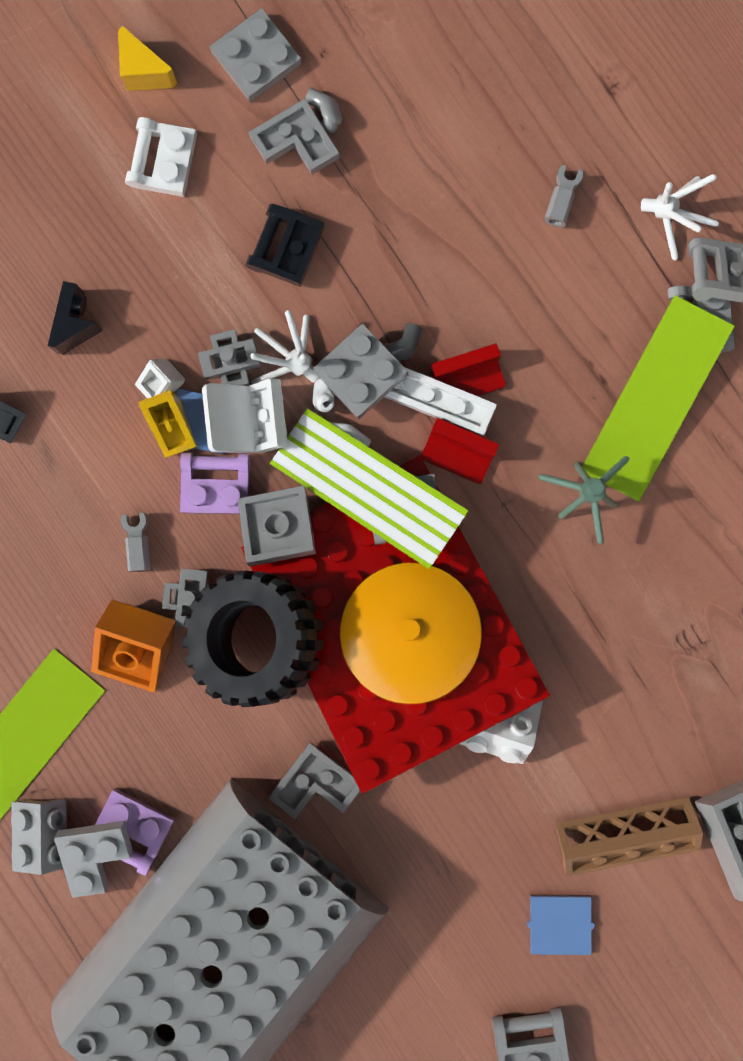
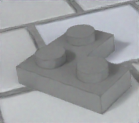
(295, 129)
(314, 773)
(84, 851)

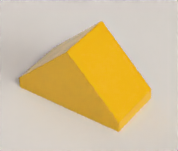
(140, 66)
(168, 423)

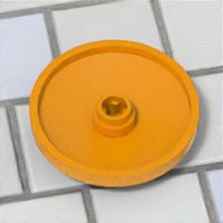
(410, 633)

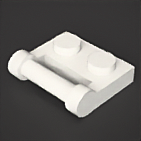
(172, 158)

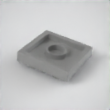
(255, 55)
(360, 371)
(276, 526)

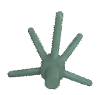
(590, 491)

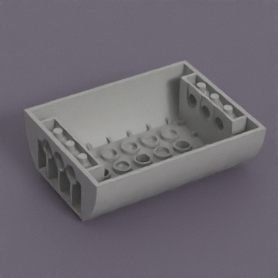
(197, 917)

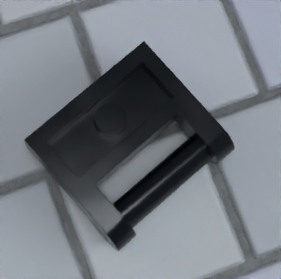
(294, 249)

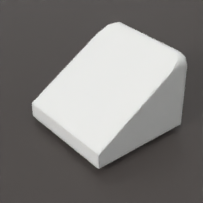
(158, 378)

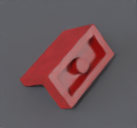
(473, 371)
(459, 451)

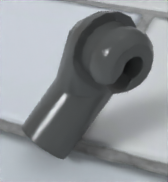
(405, 347)

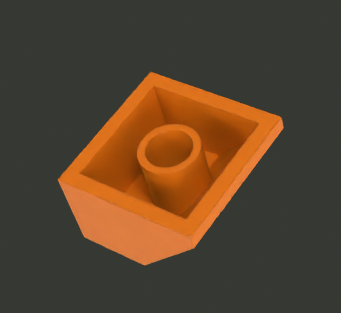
(132, 645)

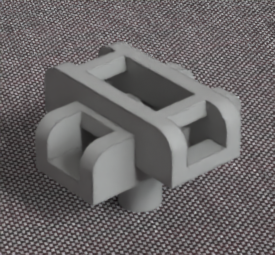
(228, 359)
(184, 593)

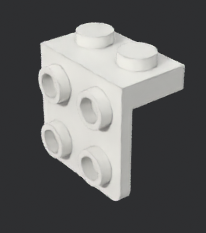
(245, 417)
(511, 738)

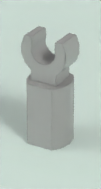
(562, 199)
(137, 544)

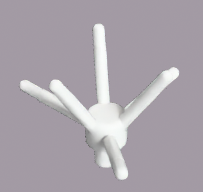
(667, 207)
(296, 361)

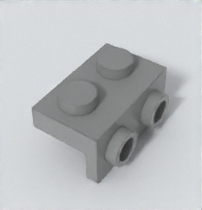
(34, 833)

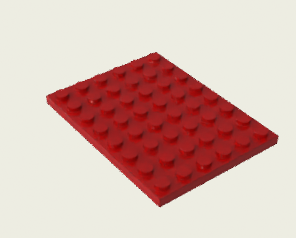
(385, 736)

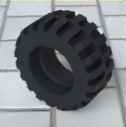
(211, 636)

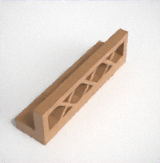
(633, 847)

